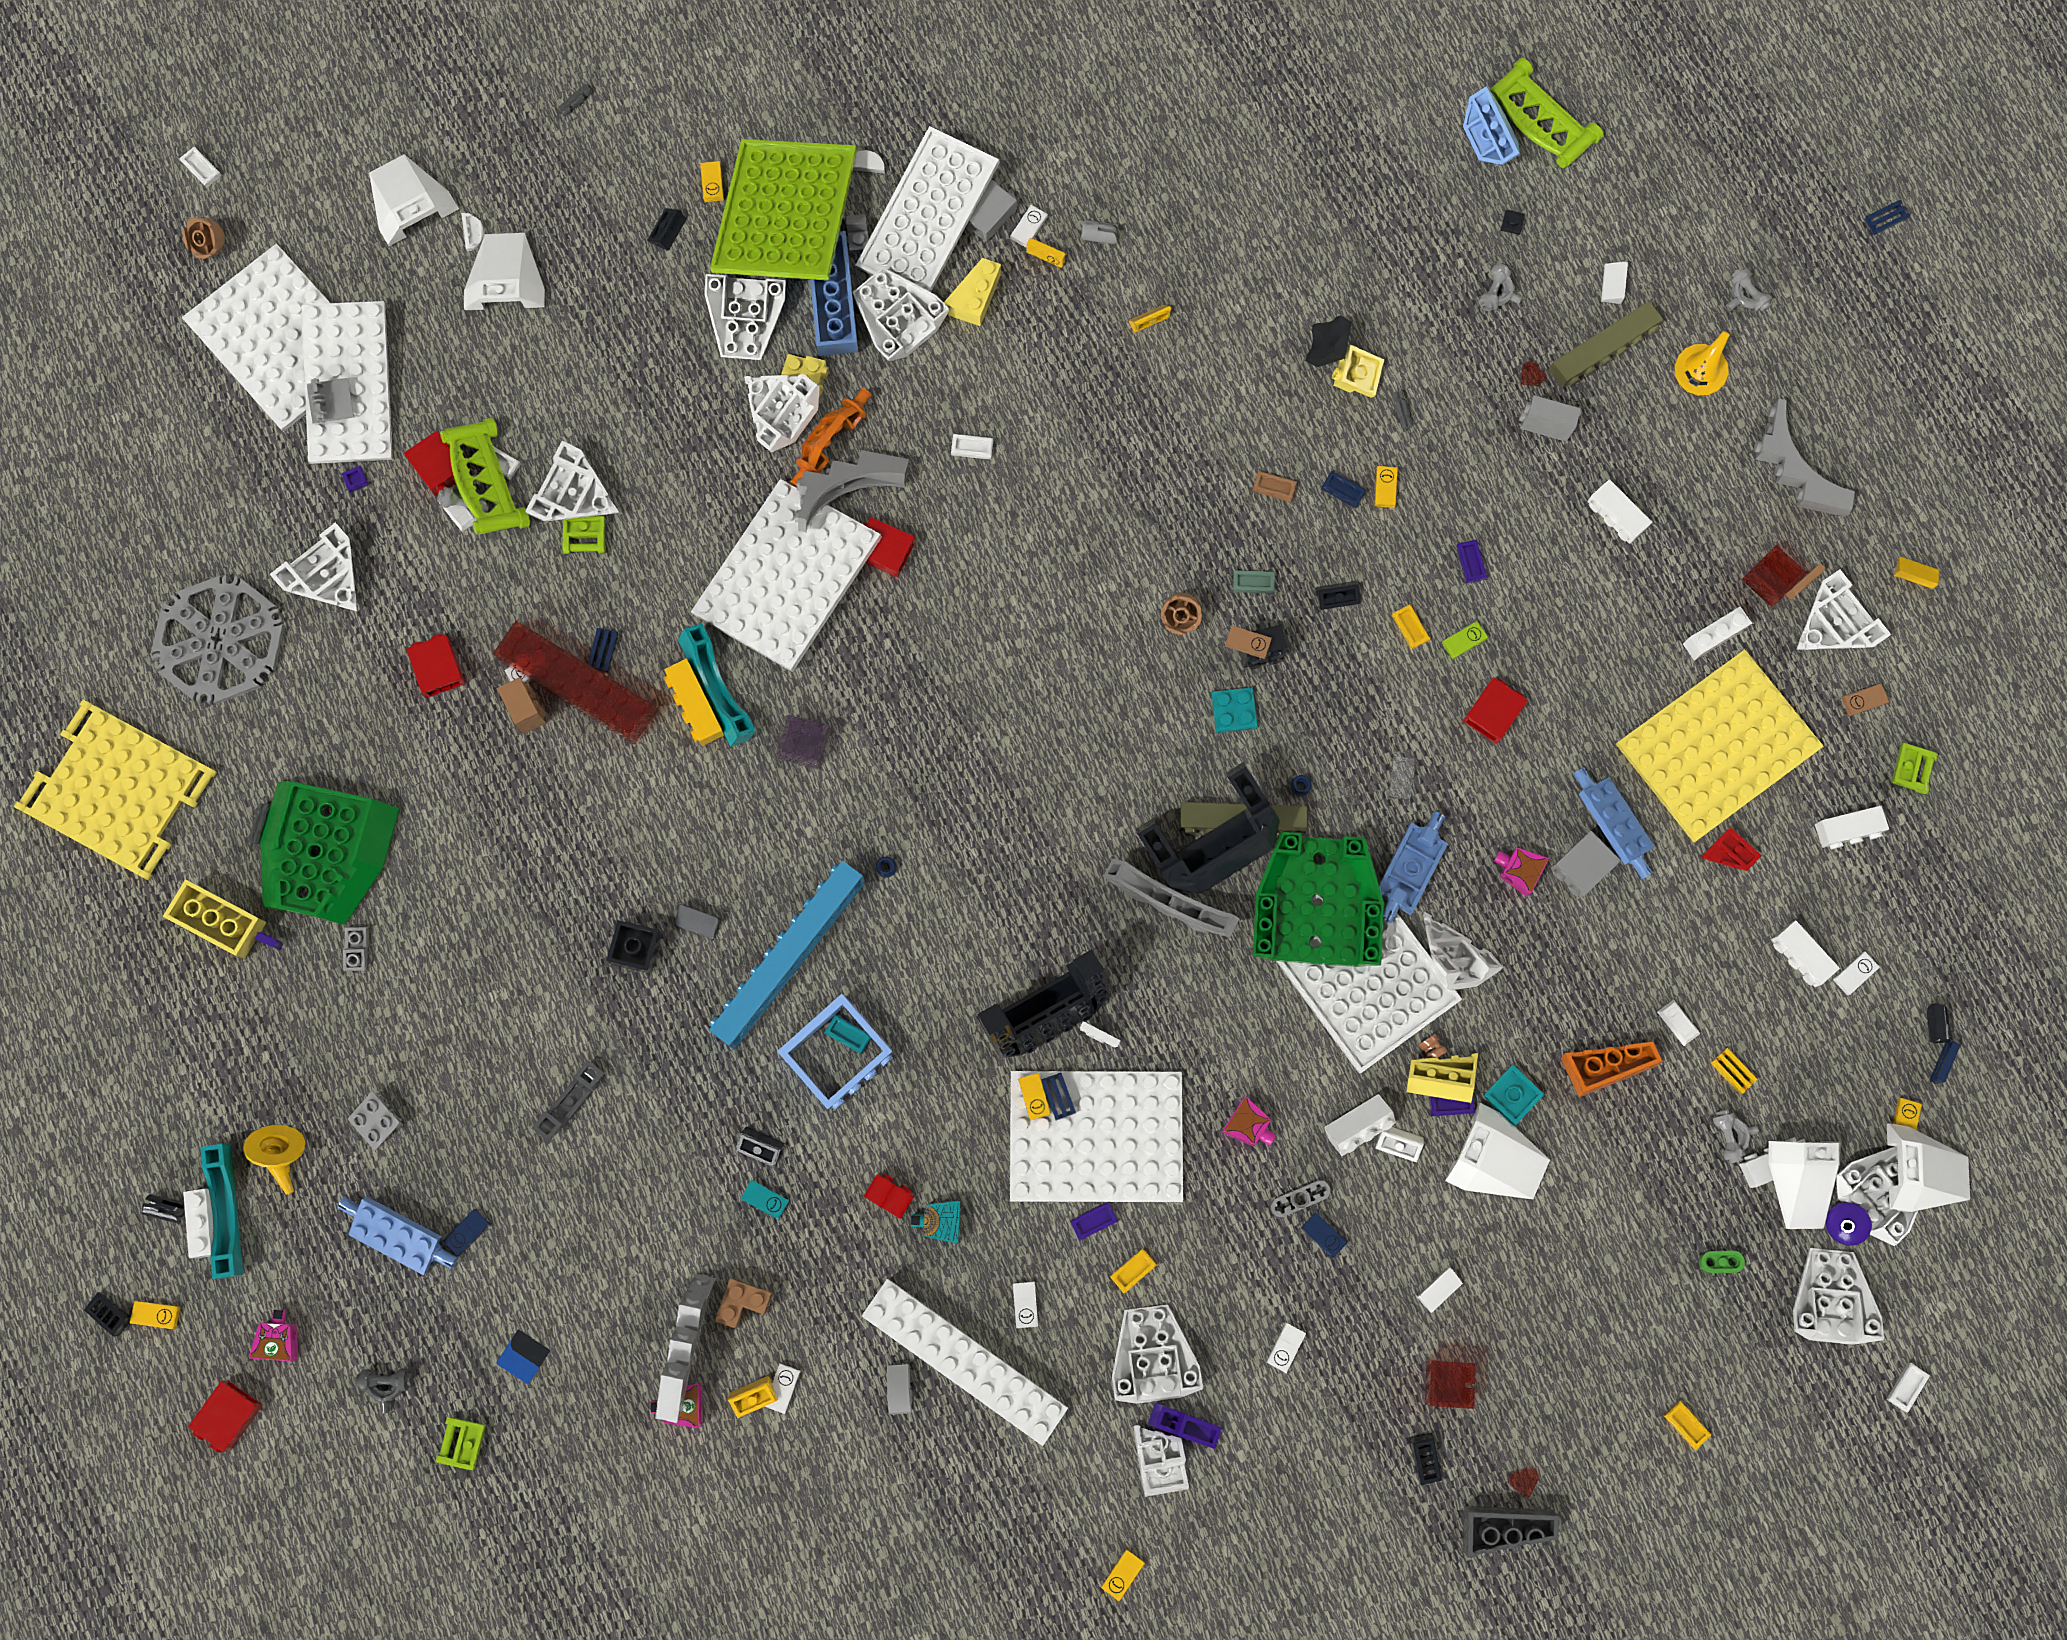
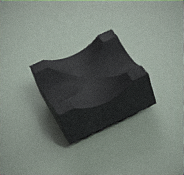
(1329, 341)

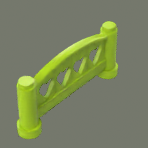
(1577, 138)
(479, 437)

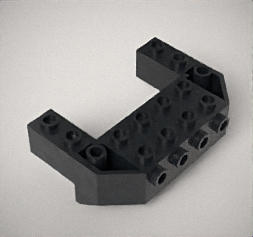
(1224, 848)
(1047, 1010)

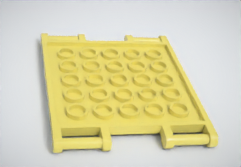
(115, 790)

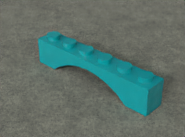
(699, 653)
(226, 1246)

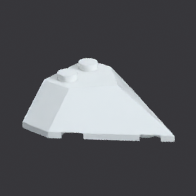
(781, 407)
(570, 489)
(322, 571)
(1840, 619)
(1456, 959)

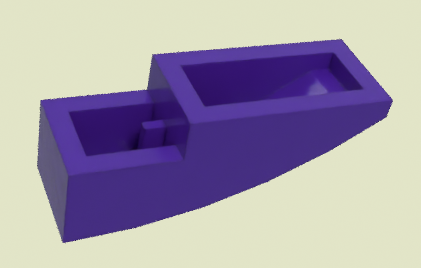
(1184, 1425)

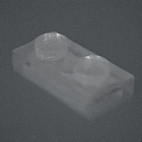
(1401, 778)

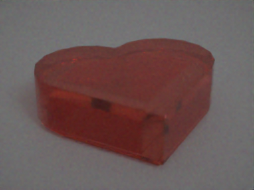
(1531, 375)
(1524, 1481)

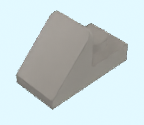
(857, 232)

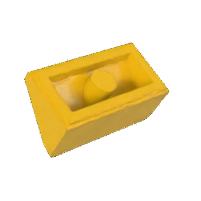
(1150, 318)
(1917, 573)
(752, 1396)

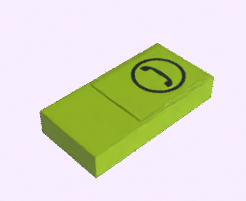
(1465, 640)

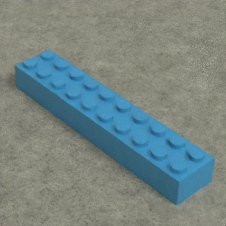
(787, 955)

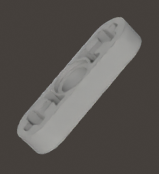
(1312, 1187)

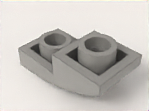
(356, 949)
(898, 1389)

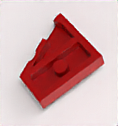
(1732, 851)

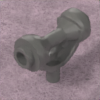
(368, 1382)

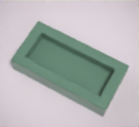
(1253, 581)

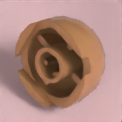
(203, 237)
(1181, 613)

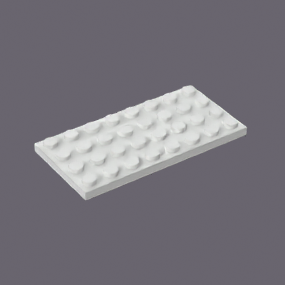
(929, 209)
(349, 344)

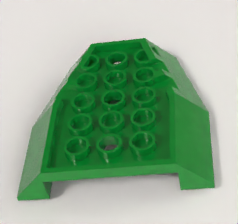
(351, 843)
(1345, 923)

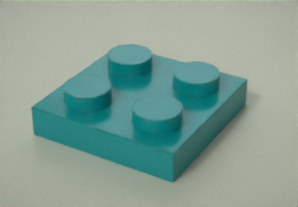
(1234, 710)
(1513, 1095)

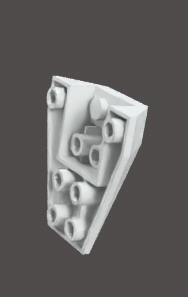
(405, 196)
(504, 273)
(743, 313)
(898, 313)
(1497, 1158)
(1927, 1171)
(1804, 1180)
(1868, 1185)
(1836, 1300)
(1153, 1358)

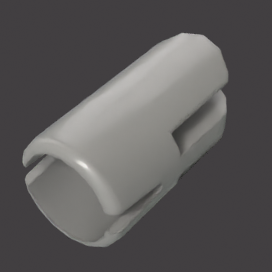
(1099, 232)

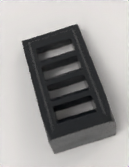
(124, 1318)
(1421, 1440)

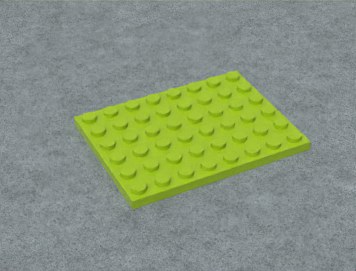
(784, 209)

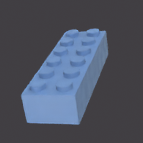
(834, 306)

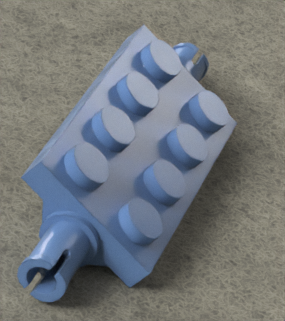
(1616, 821)
(1412, 867)
(395, 1235)

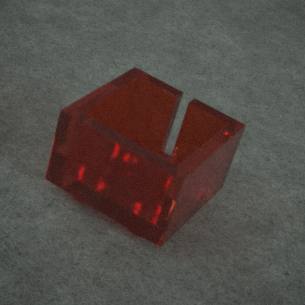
(1774, 575)
(1447, 1384)

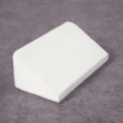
(1614, 282)
(1400, 1143)
(1439, 1289)

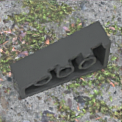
(1503, 1528)

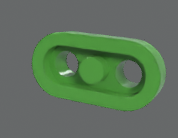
(1720, 1262)

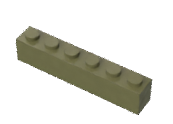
(1605, 345)
(1208, 816)

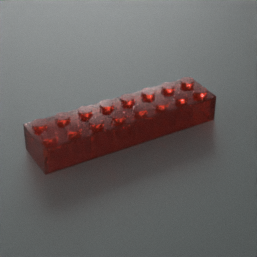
(575, 682)

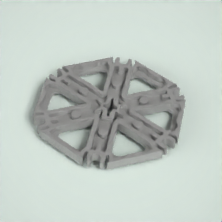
(228, 649)

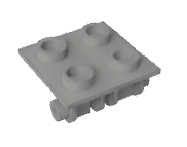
(329, 400)
(375, 1120)

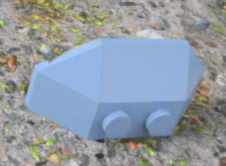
(1489, 129)

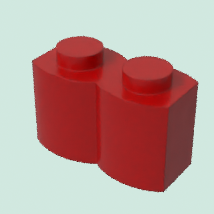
(888, 1195)

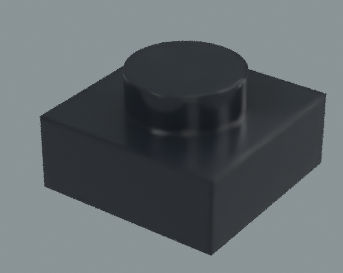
(1512, 222)

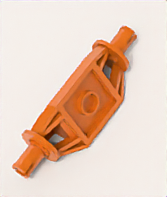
(820, 437)

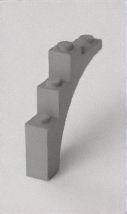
(1791, 469)
(842, 477)
(1169, 902)
(682, 1348)

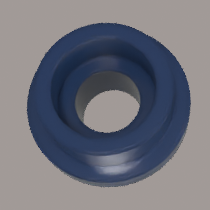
(1301, 779)
(886, 860)

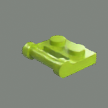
(581, 529)
(1908, 767)
(467, 1446)

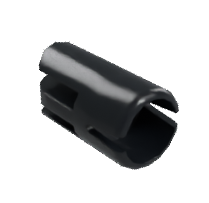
(1939, 1024)
(163, 1208)

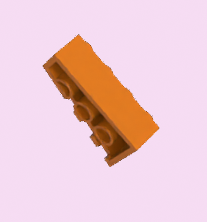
(1603, 1067)

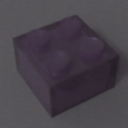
(803, 742)

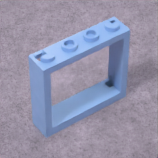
(813, 1026)

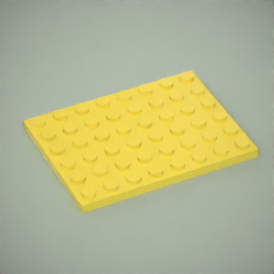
(1719, 745)

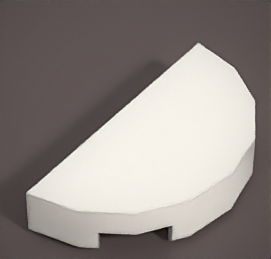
(868, 162)
(473, 231)
(1099, 1035)

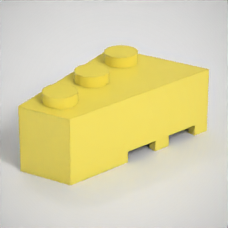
(974, 293)
(1444, 1077)

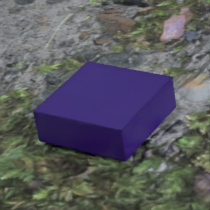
(355, 479)
(269, 940)

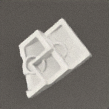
(1159, 1460)

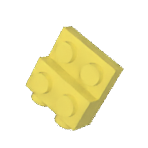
(809, 366)
(1358, 372)

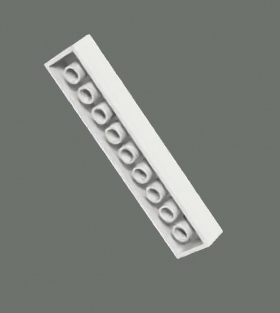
(965, 1362)

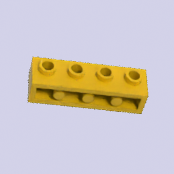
(694, 702)

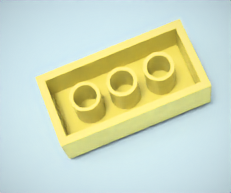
(214, 919)

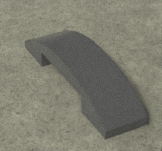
(569, 1102)

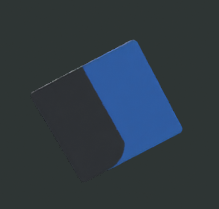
(523, 1356)

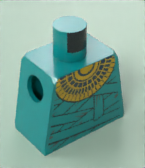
(939, 1221)

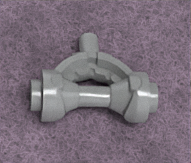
(1501, 275)
(1759, 300)
(452, 496)
(1734, 1150)

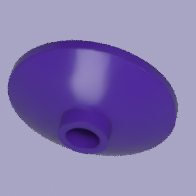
(1850, 1213)

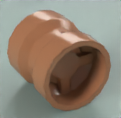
(1431, 1042)

